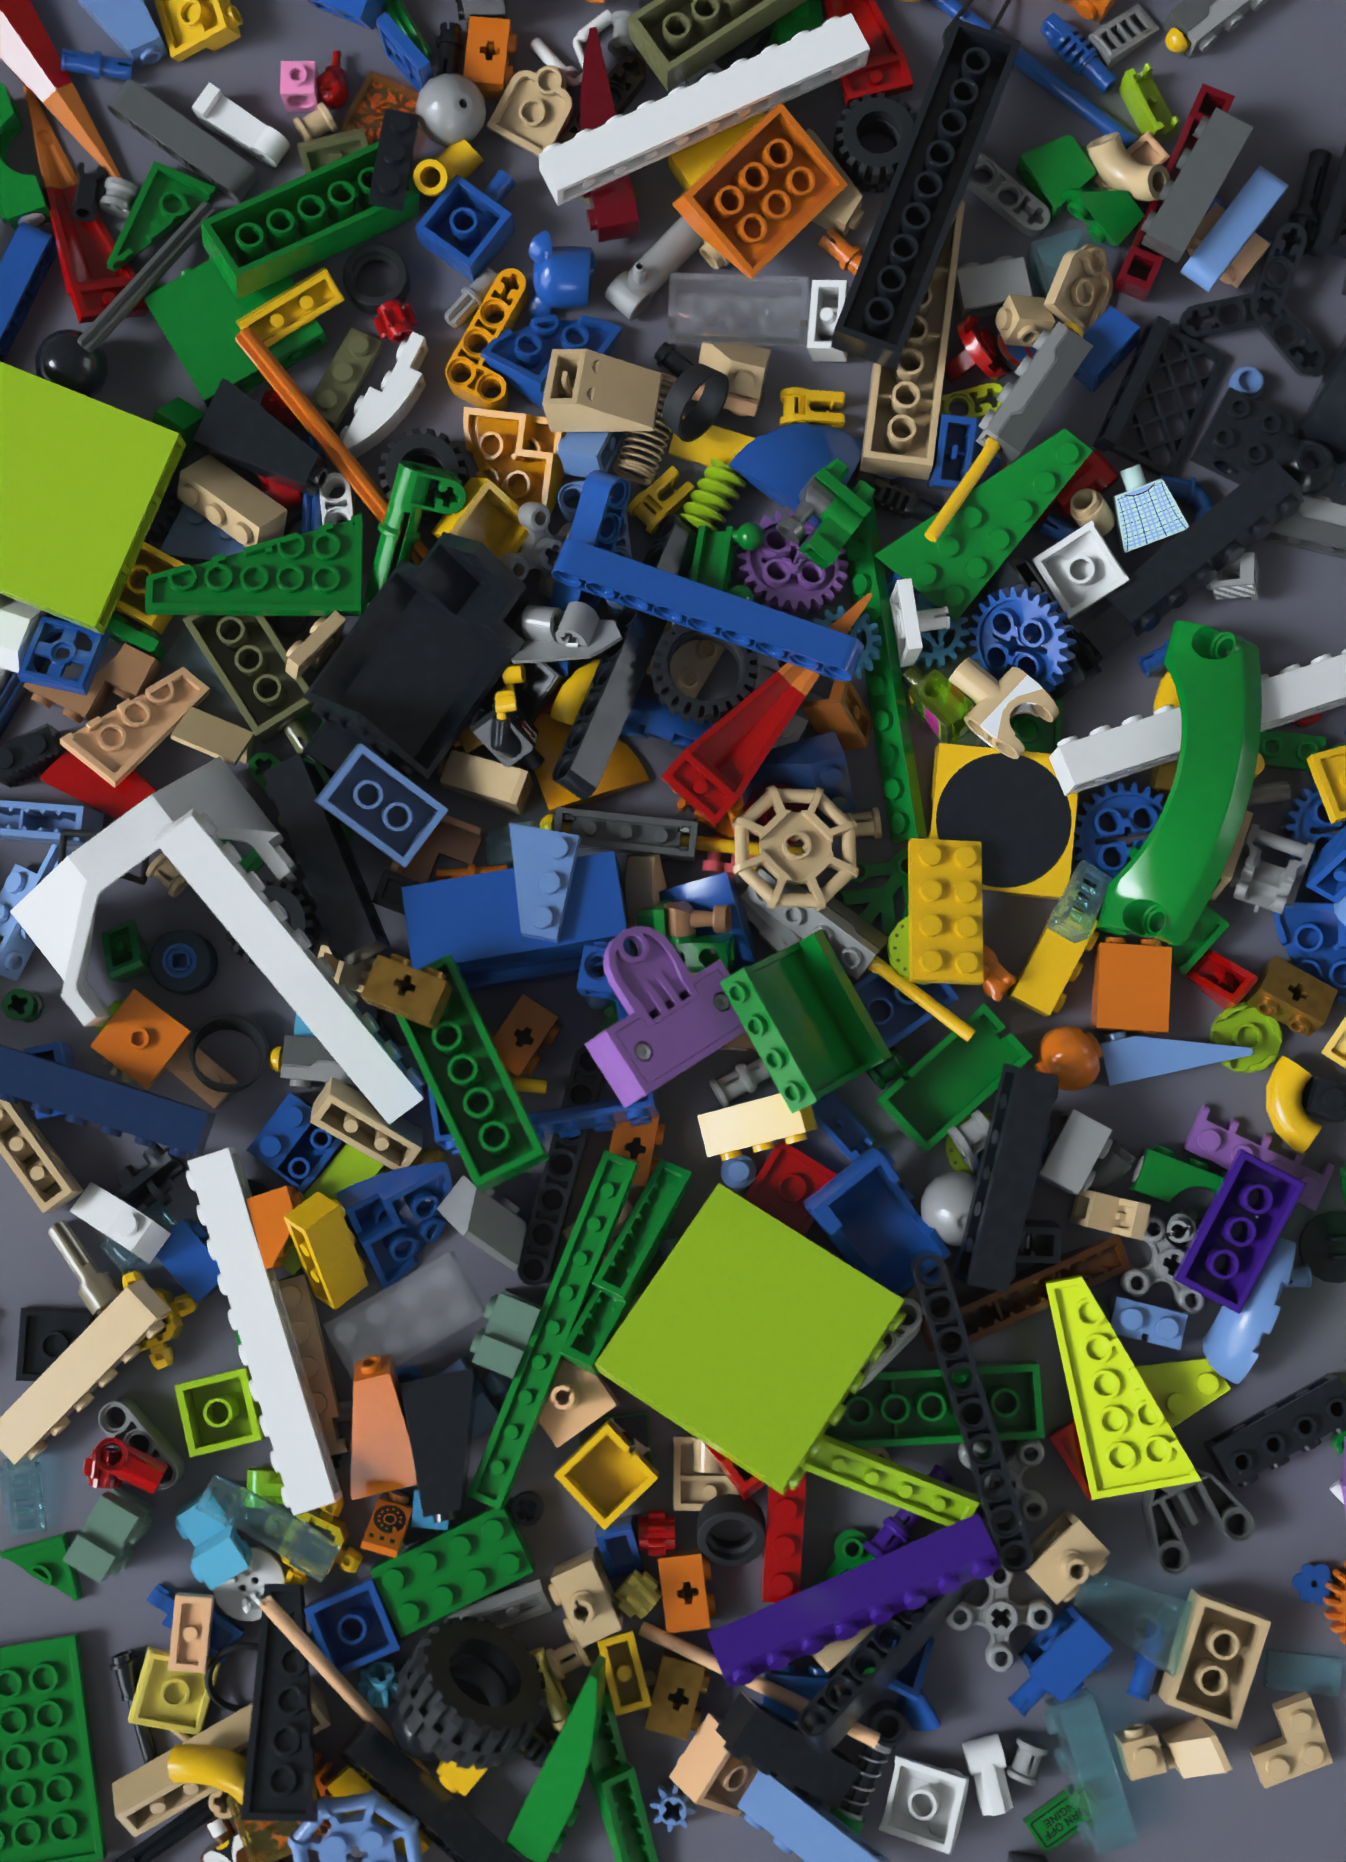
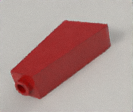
(82, 783)

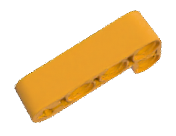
(484, 332)

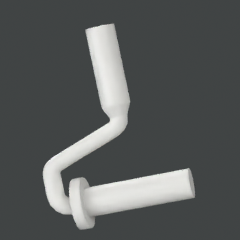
(549, 58)

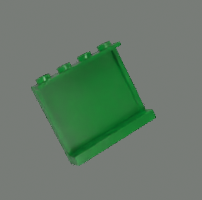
(201, 326)
(805, 1020)

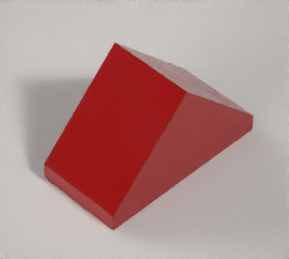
(1221, 979)

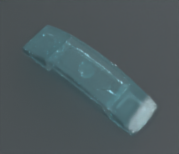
(269, 1525)

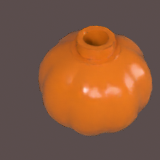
(1070, 1056)

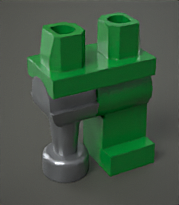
(835, 506)

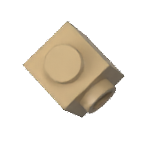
(1023, 320)
(1140, 1751)

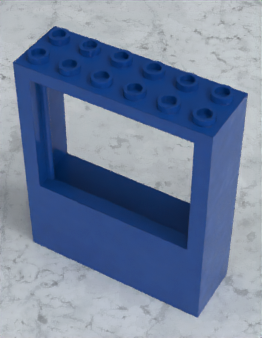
(480, 928)

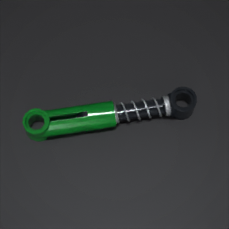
(870, 1764)

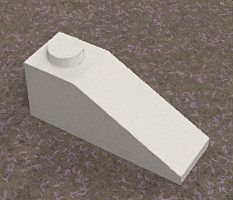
(120, 1222)

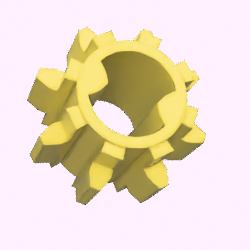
(638, 1594)

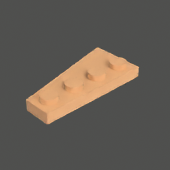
(136, 727)

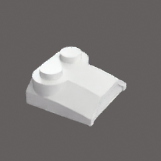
(1080, 570)
(17, 628)
(925, 1804)

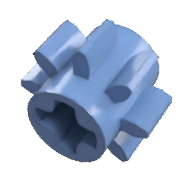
(670, 1816)

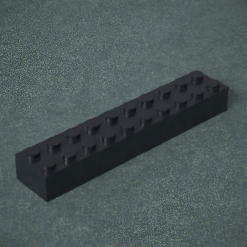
(925, 194)

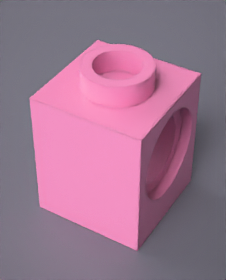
(299, 86)

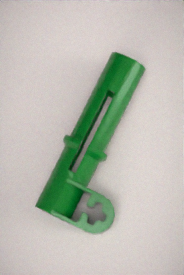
(410, 496)

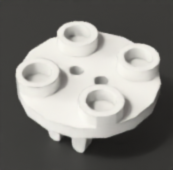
(245, 1604)

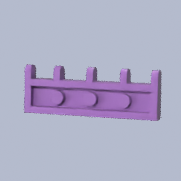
(1221, 1145)

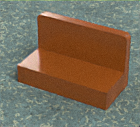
(843, 714)

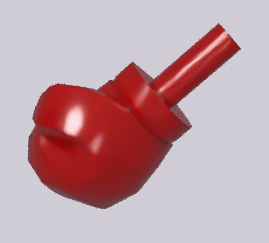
(333, 84)

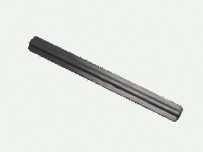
(145, 279)

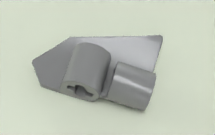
(564, 634)

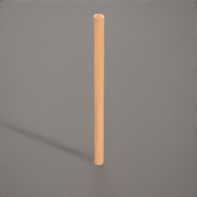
(328, 1670)
(759, 1684)

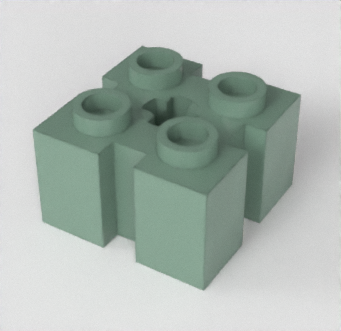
(507, 1332)
(110, 1533)

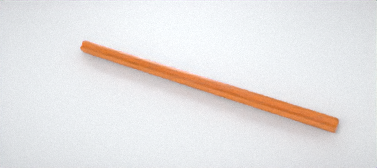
(319, 430)

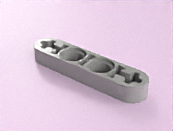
(1001, 182)

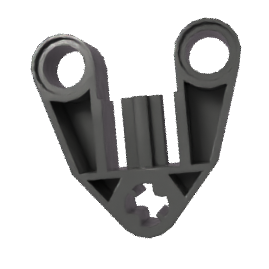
(1163, 1530)

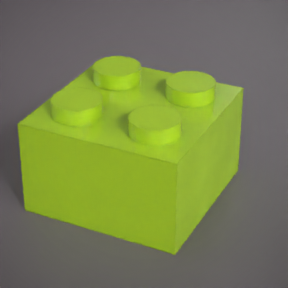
(219, 1411)

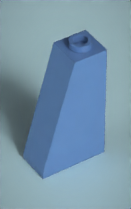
(129, 27)

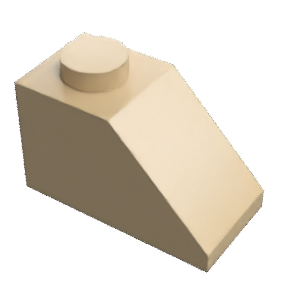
(742, 364)
(1194, 1750)

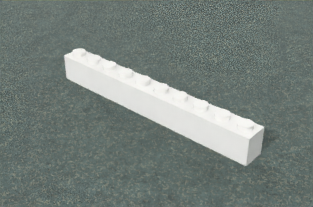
(703, 108)
(1157, 738)
(290, 965)
(265, 1334)

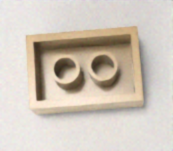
(1216, 1659)

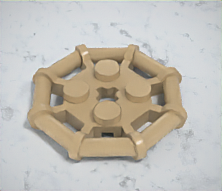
(790, 867)

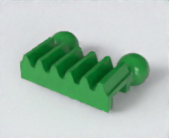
(715, 554)

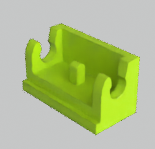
(1147, 104)

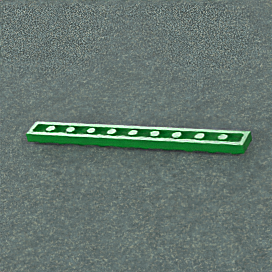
(886, 688)
(553, 1326)

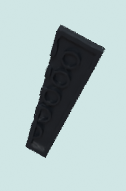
(281, 1740)

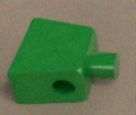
(1053, 169)

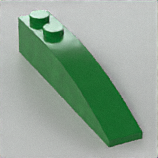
(554, 1793)

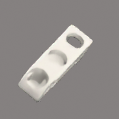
(239, 126)

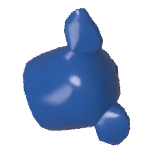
(559, 275)

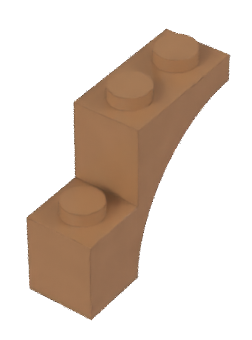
(127, 673)

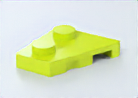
(1182, 1386)

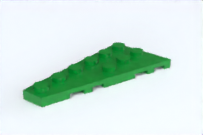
(985, 525)
(272, 578)

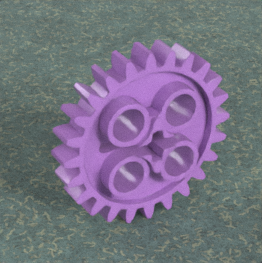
(791, 568)

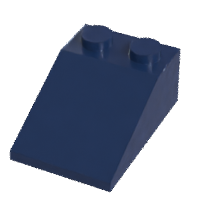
(808, 765)

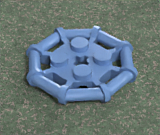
(358, 1830)

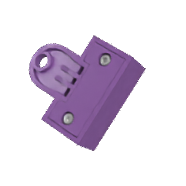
(670, 1019)

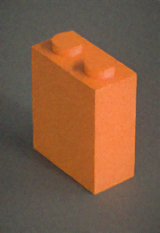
(1131, 986)

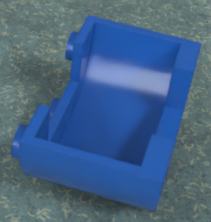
(874, 1222)

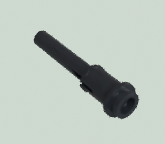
(127, 1677)

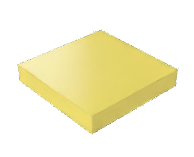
(168, 1697)

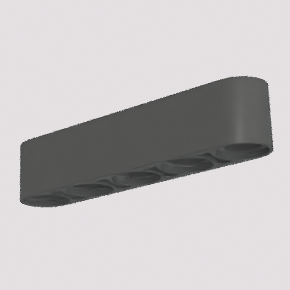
(183, 141)

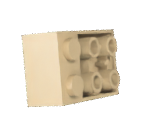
(599, 393)

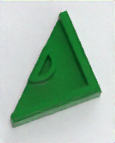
(44, 1562)

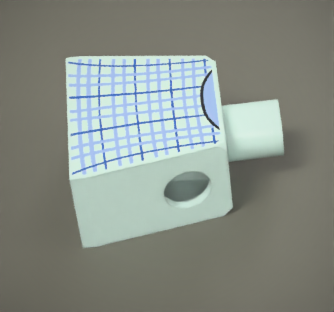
(1145, 511)

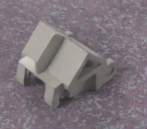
(1266, 883)

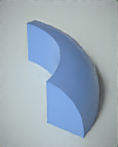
(1235, 1337)

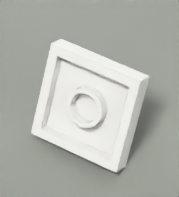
(910, 622)

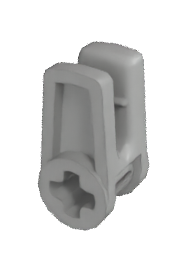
(971, 1139)

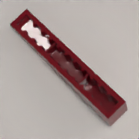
(613, 204)

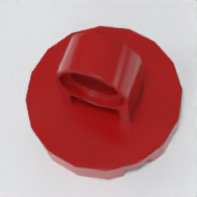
(979, 352)

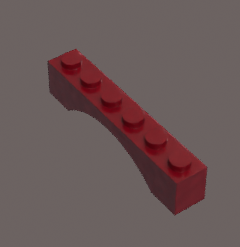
(1142, 262)

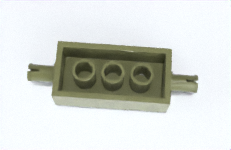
(252, 669)

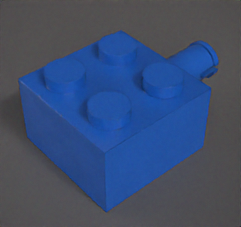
(468, 225)
(352, 1625)
(1060, 1659)

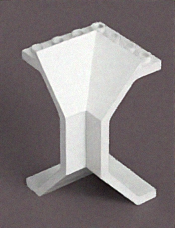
(63, 905)

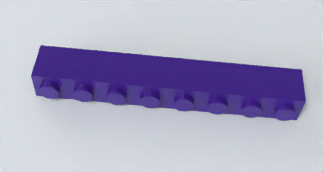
(854, 1601)

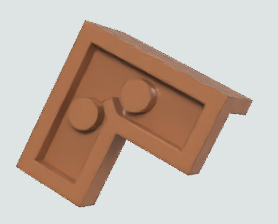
(449, 838)

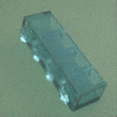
(1091, 1772)

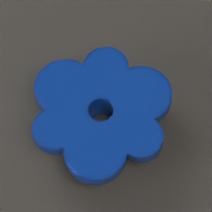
(1303, 1580)

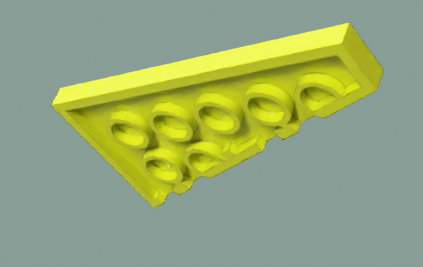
(1117, 1420)

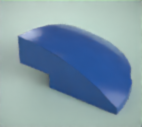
(526, 354)
(789, 456)
(713, 891)
(1315, 941)
(397, 1216)

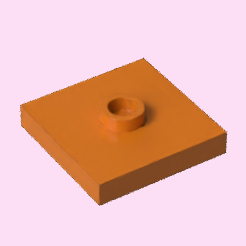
(141, 1039)

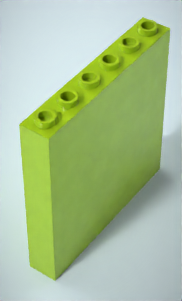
(75, 496)
(752, 1338)

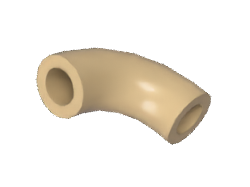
(1123, 172)

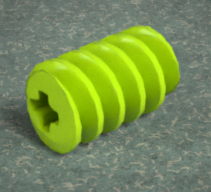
(712, 496)

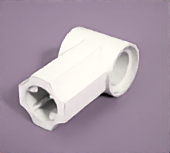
(986, 1765)

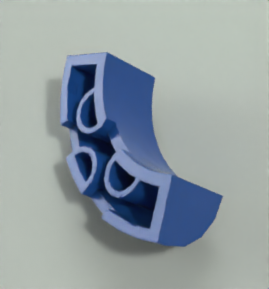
(653, 719)

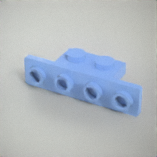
(17, 944)

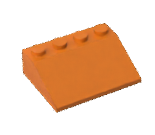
(761, 192)

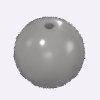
(450, 109)
(947, 1205)

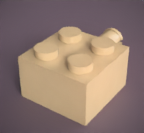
(1065, 1557)
(586, 1598)

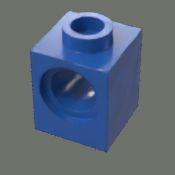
(589, 984)

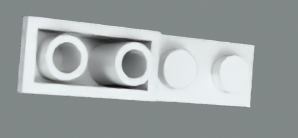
(383, 411)

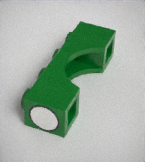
(20, 194)
(1163, 1177)

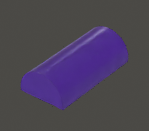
(1239, 1230)

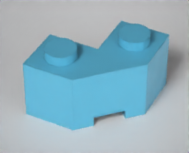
(218, 1548)

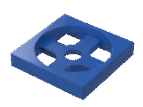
(403, 53)
(53, 678)

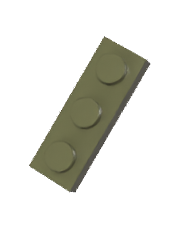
(345, 376)

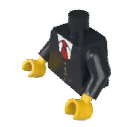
(505, 726)

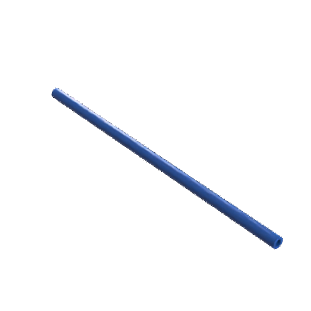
(1065, 92)

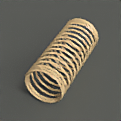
(636, 466)

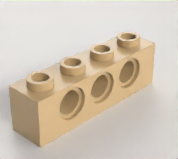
(35, 1159)

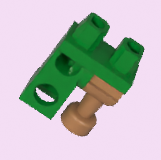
(679, 924)

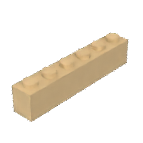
(79, 1370)
(151, 1797)

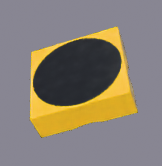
(1012, 811)

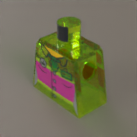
(937, 703)

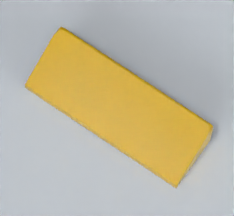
(293, 307)
(713, 444)

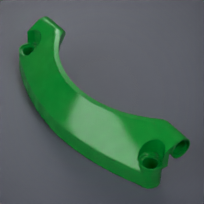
(1192, 840)

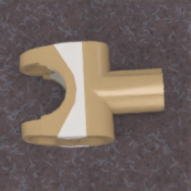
(999, 702)

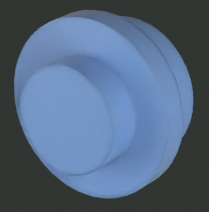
(1247, 381)
(738, 1172)

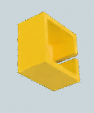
(486, 518)
(606, 1474)

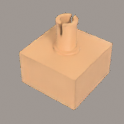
(575, 1403)

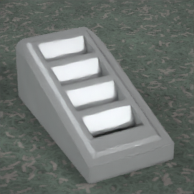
(1112, 57)

